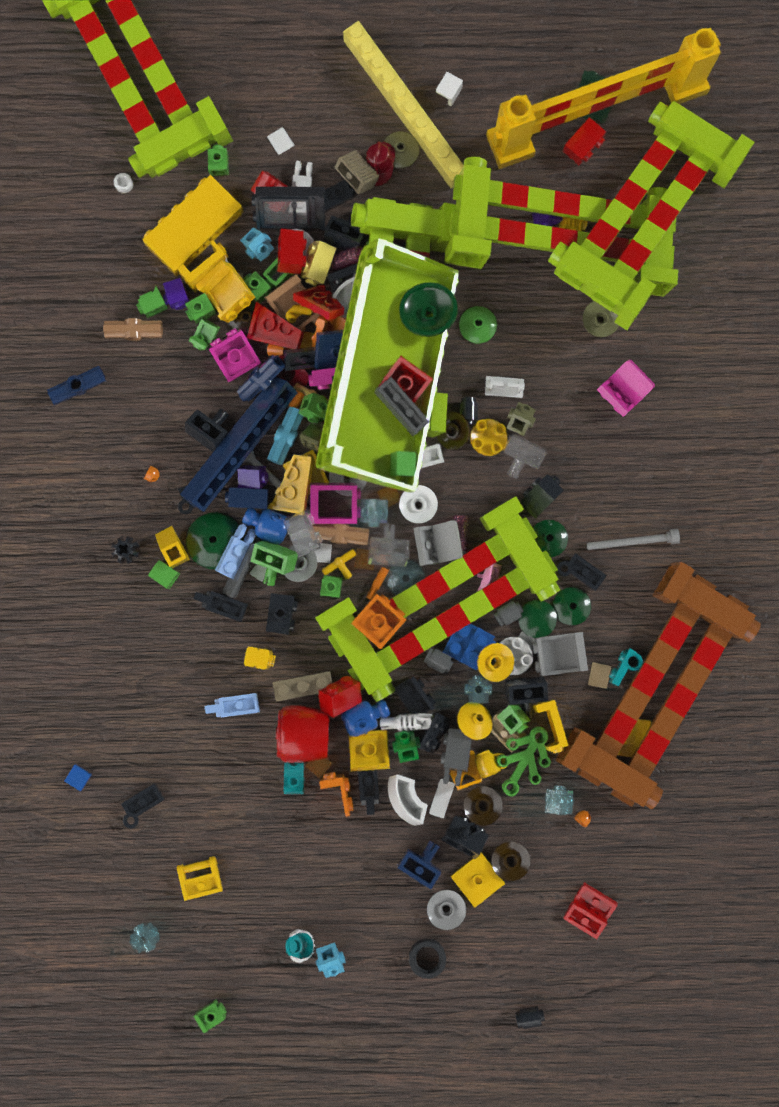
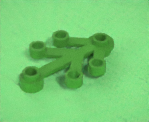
(525, 757)

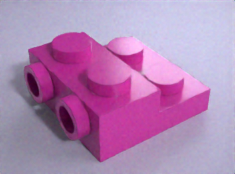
(234, 354)
(321, 378)

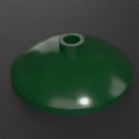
(425, 300)
(199, 534)

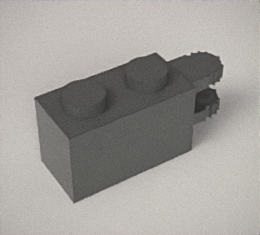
(456, 754)

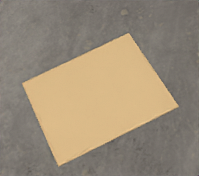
(599, 675)

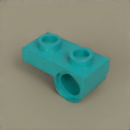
(618, 673)
(293, 778)

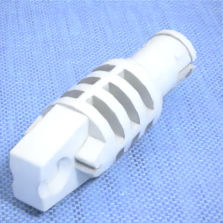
(407, 722)

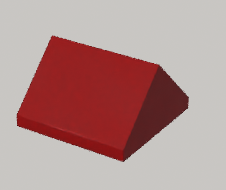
(408, 377)

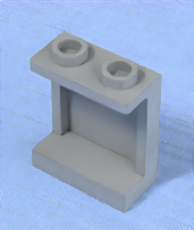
(560, 654)

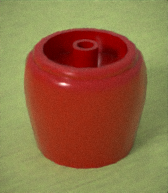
(302, 734)

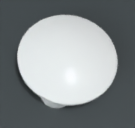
(522, 654)

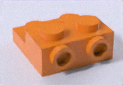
(379, 620)

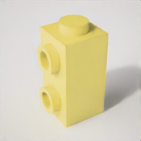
(317, 262)

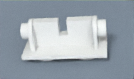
(504, 387)

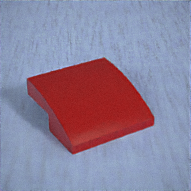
(590, 910)

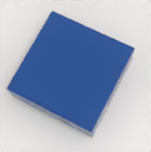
(78, 777)

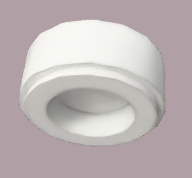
(123, 183)

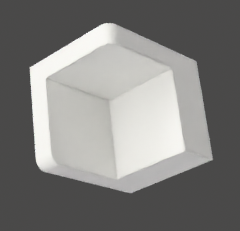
(450, 87)

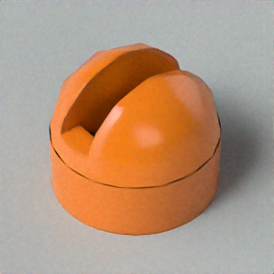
(152, 474)
(583, 818)

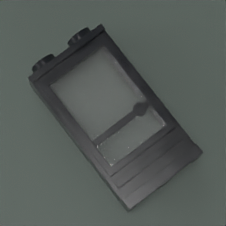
(289, 207)

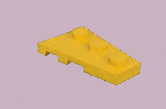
(294, 489)

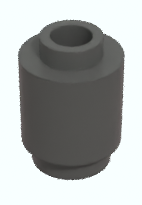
(508, 613)
(438, 660)

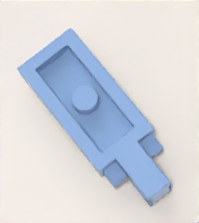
(234, 705)

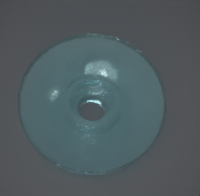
(395, 575)

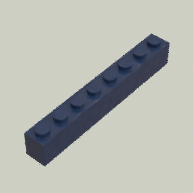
(238, 444)

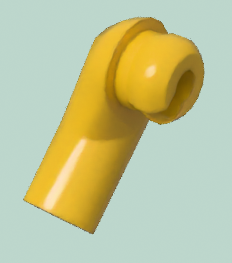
(295, 311)

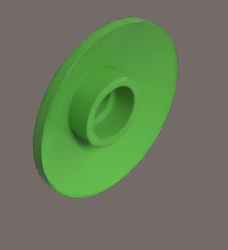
(474, 333)

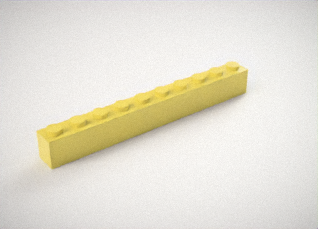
(403, 102)

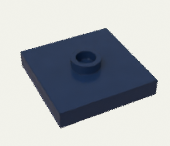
(327, 349)

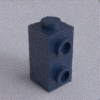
(247, 498)

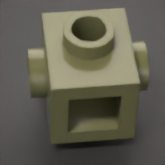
(521, 418)

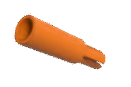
(377, 582)

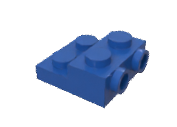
(467, 644)

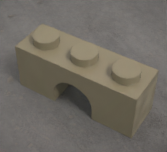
(301, 686)

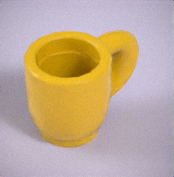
(487, 763)

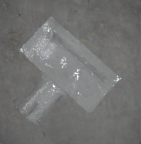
(523, 453)
(302, 533)
(388, 550)

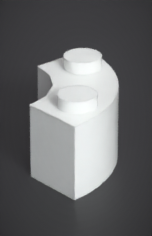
(405, 801)

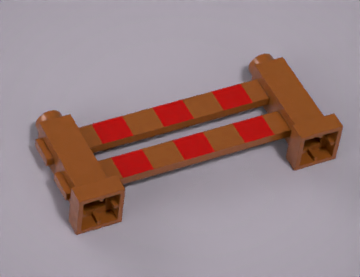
(694, 599)

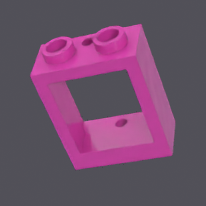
(355, 511)

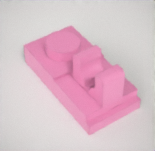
(490, 575)

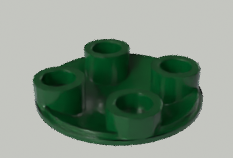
(537, 619)

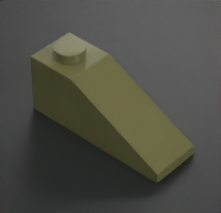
(311, 436)

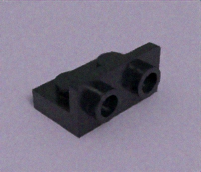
(338, 278)

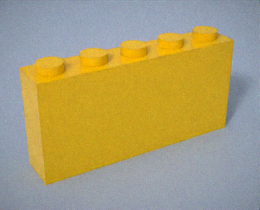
(193, 224)

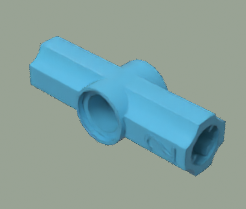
(285, 436)

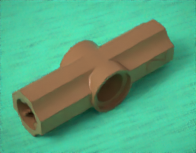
(133, 329)
(342, 533)

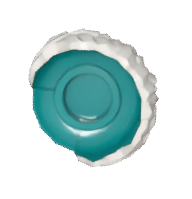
(300, 945)

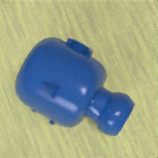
(267, 525)
(364, 717)

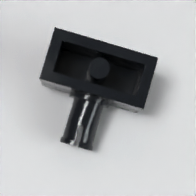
(342, 234)
(207, 430)
(542, 494)
(281, 614)
(526, 692)
(465, 836)

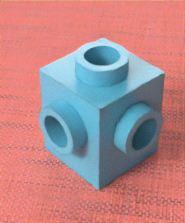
(257, 244)
(330, 960)

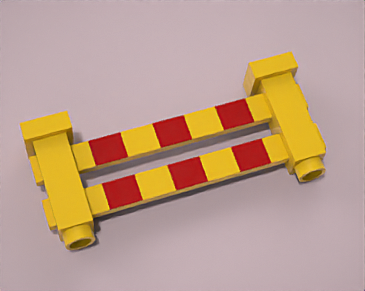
(680, 73)

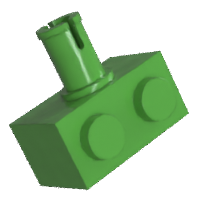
(274, 558)

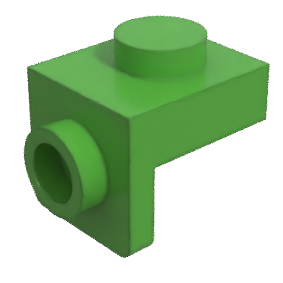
(204, 334)

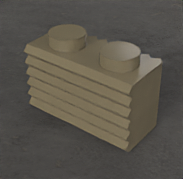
(356, 172)

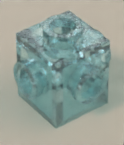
(374, 512)
(483, 695)
(559, 800)
(149, 932)

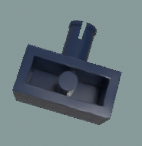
(420, 866)

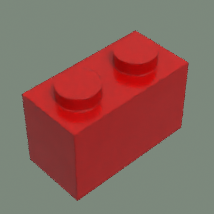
(584, 141)
(291, 251)
(340, 696)

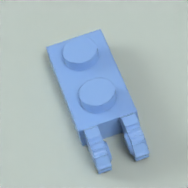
(235, 552)

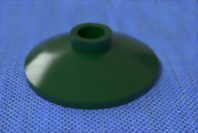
(559, 534)
(563, 611)

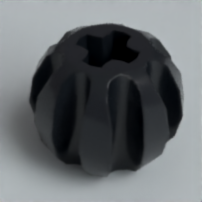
(130, 547)

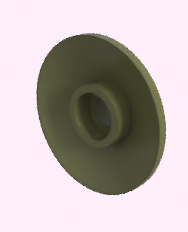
(406, 156)
(595, 328)

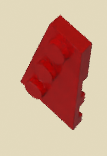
(320, 302)
(273, 330)

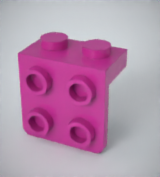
(626, 387)

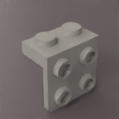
(438, 543)

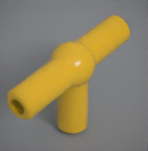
(339, 563)

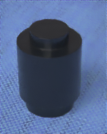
(469, 409)
(530, 1017)

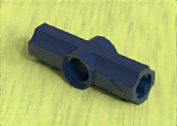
(260, 378)
(65, 390)

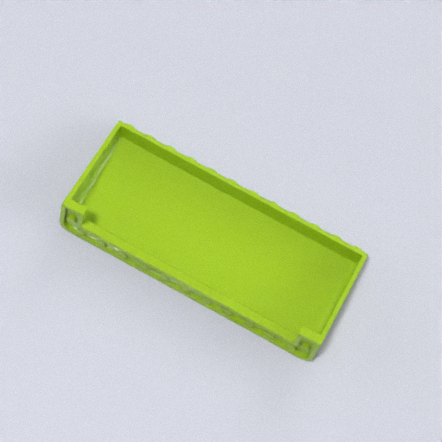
(357, 424)

